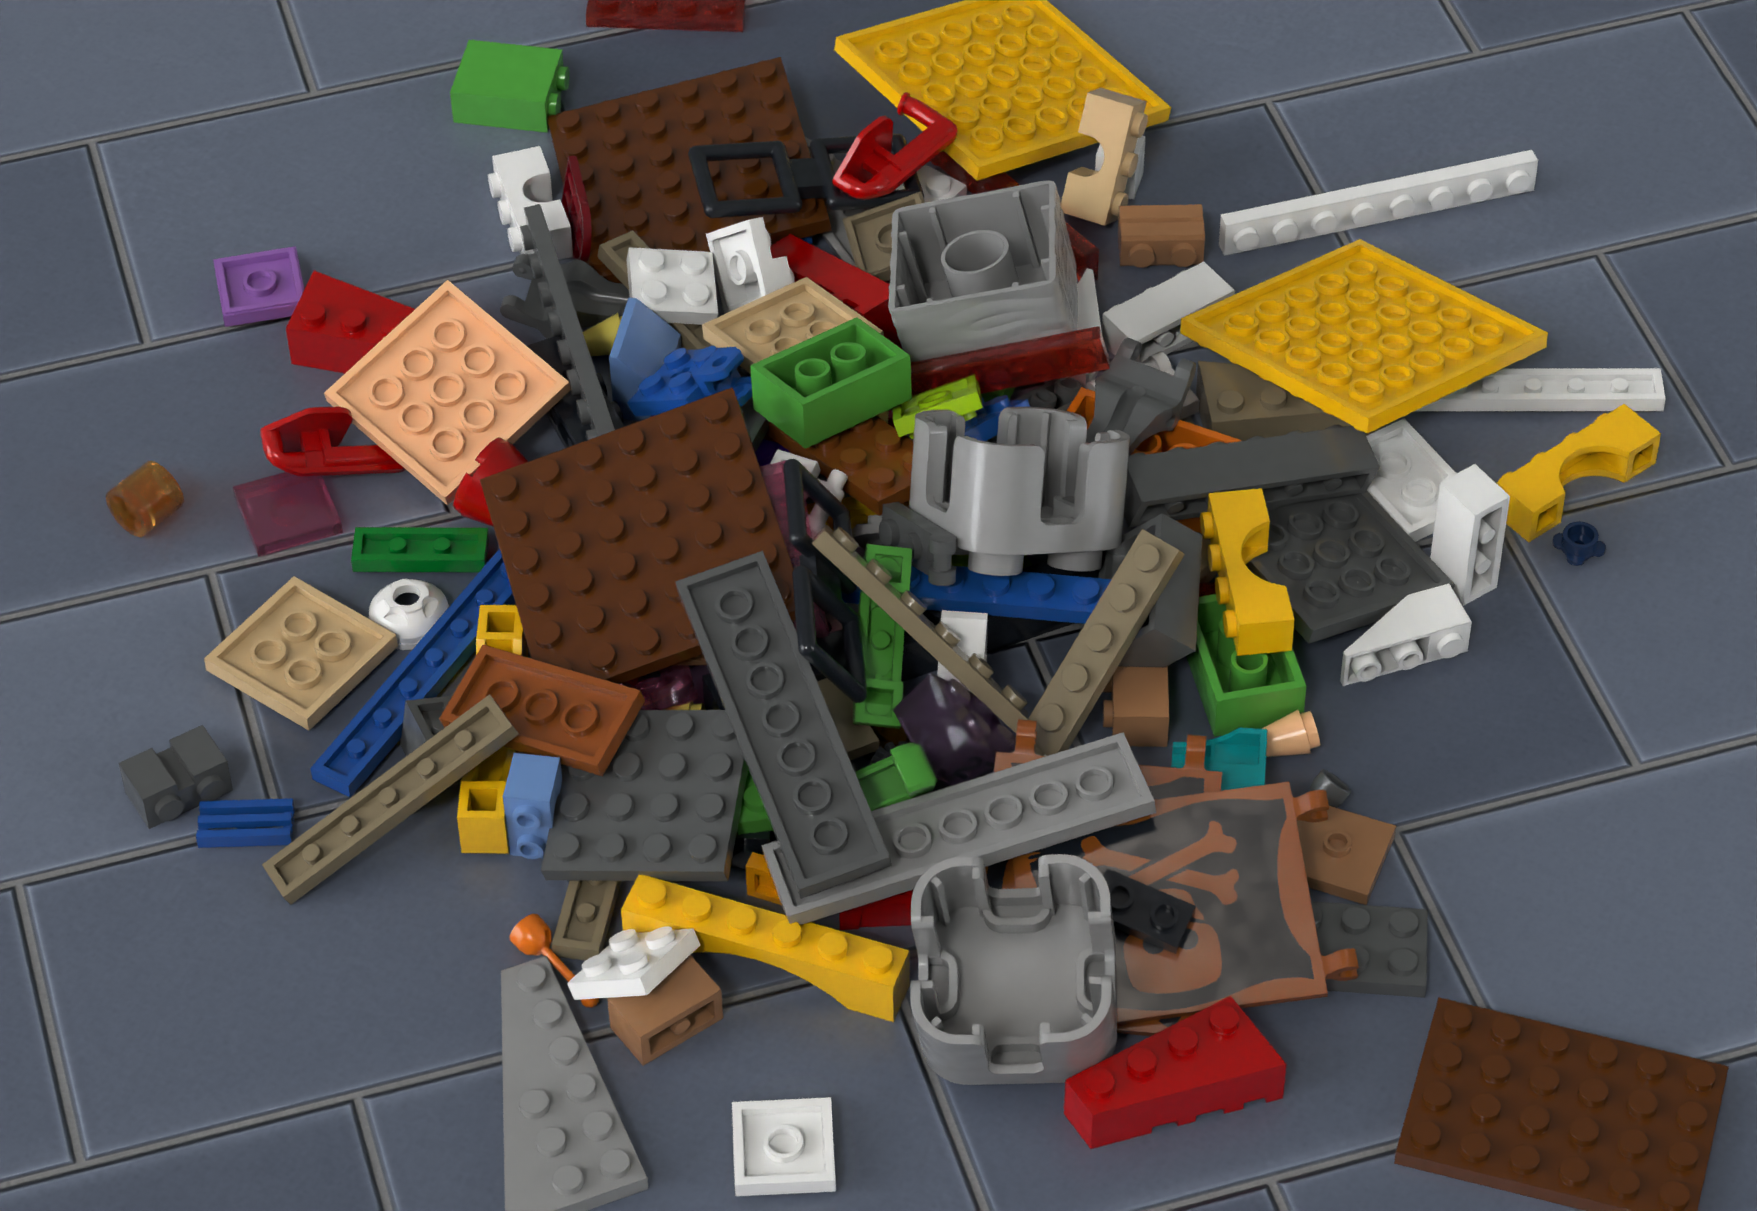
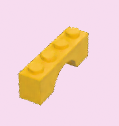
(1611, 447)
(1256, 610)

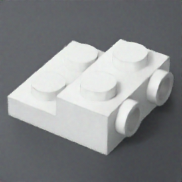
(746, 264)

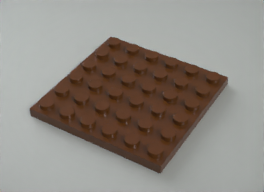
(640, 168)
(621, 518)

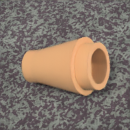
(1292, 735)

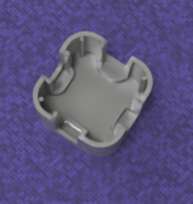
(1024, 494)
(1014, 977)

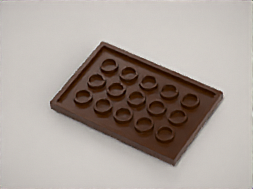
(1560, 1113)

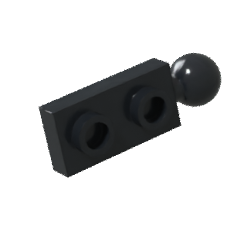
(1148, 912)

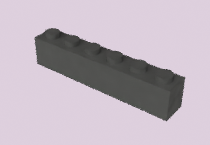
(1285, 467)

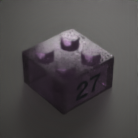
(953, 729)

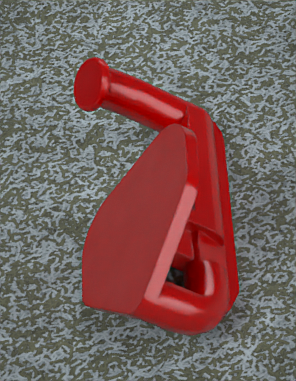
(870, 166)
(312, 442)

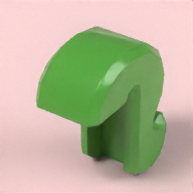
(897, 777)

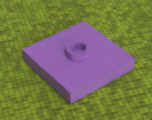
(259, 285)

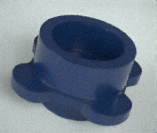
(1579, 542)

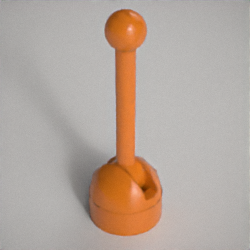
(534, 937)

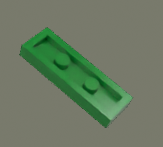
(419, 549)

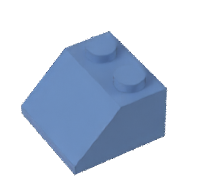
(638, 352)

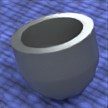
(1335, 788)

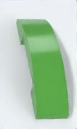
(883, 643)

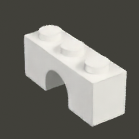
(524, 181)

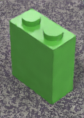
(508, 86)

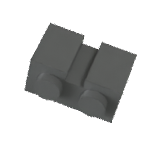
(176, 778)

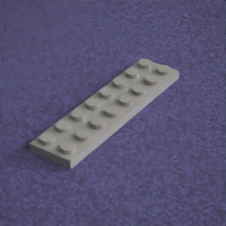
(986, 819)

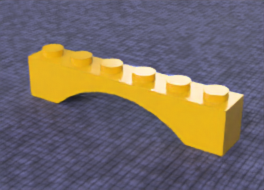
(481, 790)
(850, 968)

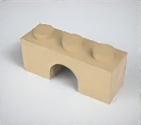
(1116, 124)

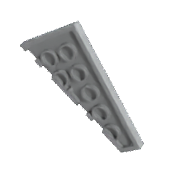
(558, 1118)

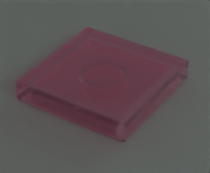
(286, 511)

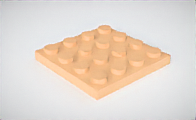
(446, 389)

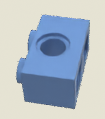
(530, 802)

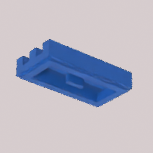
(245, 816)

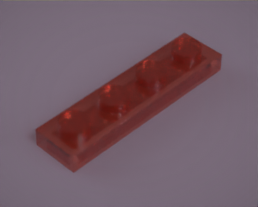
(668, 14)

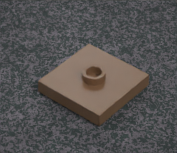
(1345, 853)

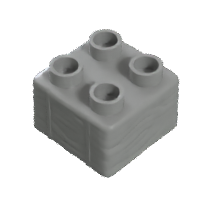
(981, 271)

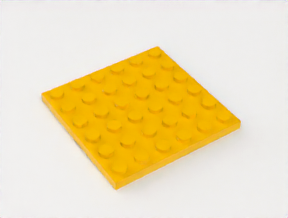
(1000, 72)
(1363, 335)

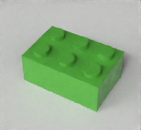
(831, 382)
(1243, 688)

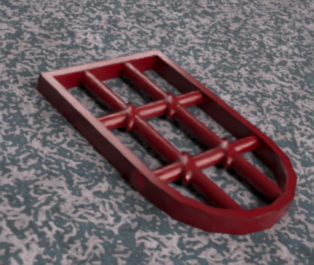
(577, 210)

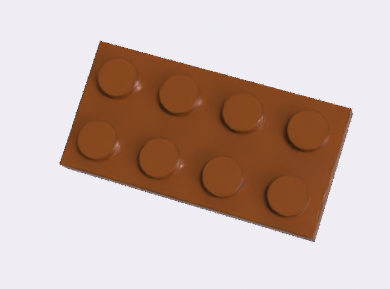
(870, 456)
(550, 707)

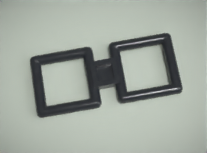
(797, 177)
(822, 583)

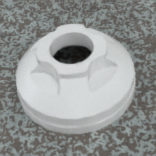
(411, 621)

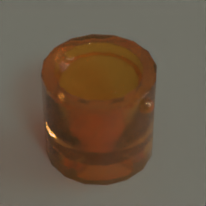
(144, 498)

